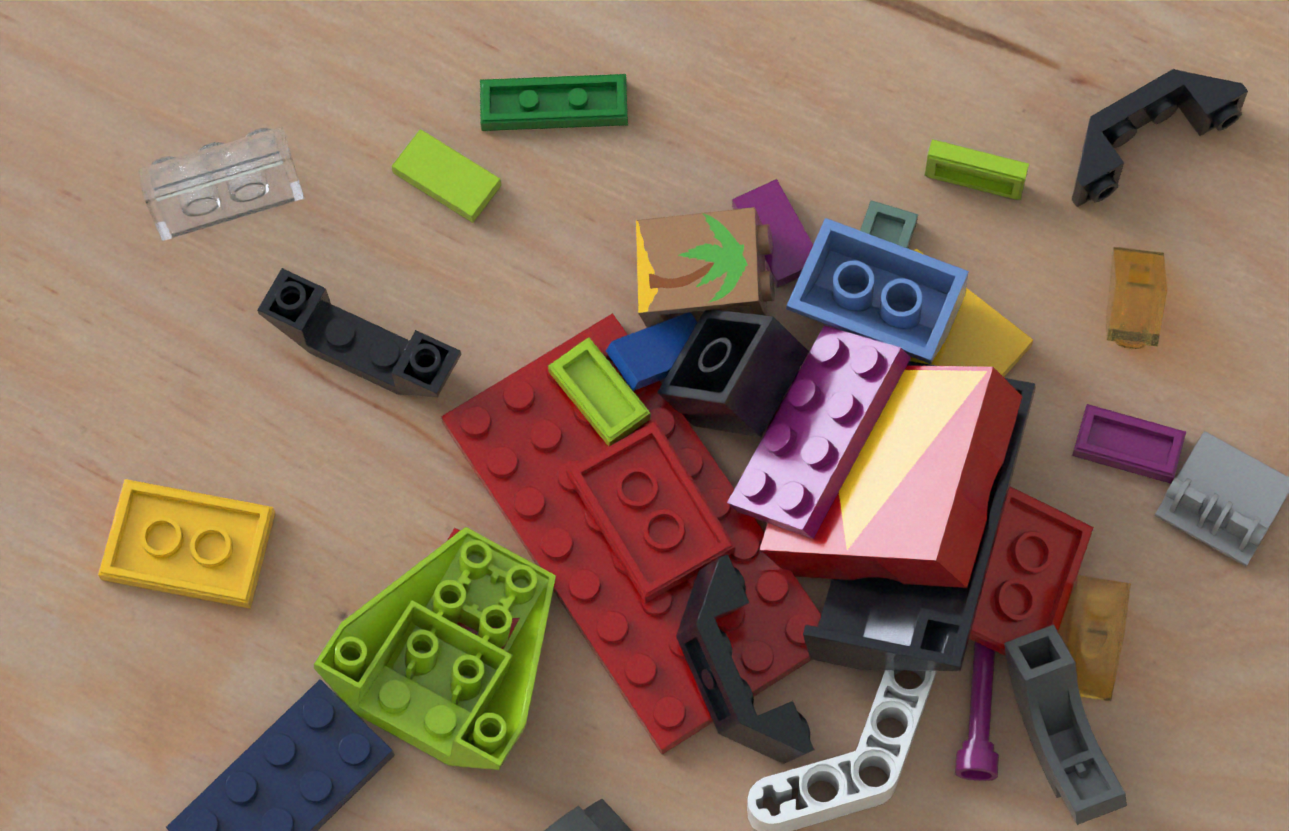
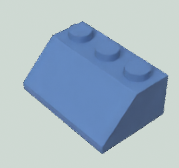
(879, 290)

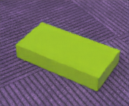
(976, 169)
(446, 175)
(599, 392)

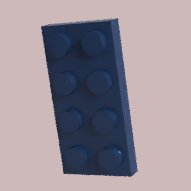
(292, 772)

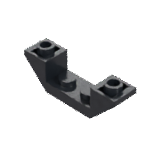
(1202, 99)
(354, 344)
(729, 699)

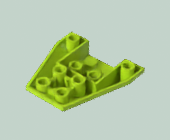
(432, 680)

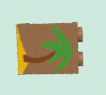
(703, 263)

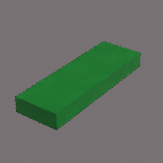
(553, 102)

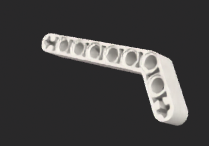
(844, 770)

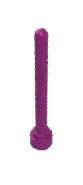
(977, 757)

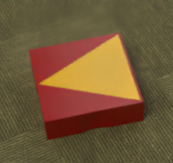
(917, 487)

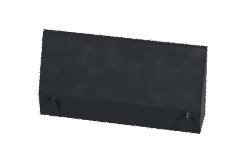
(913, 626)

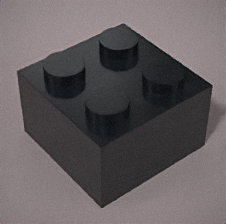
(733, 372)

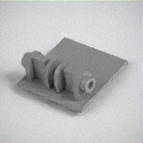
(1224, 498)

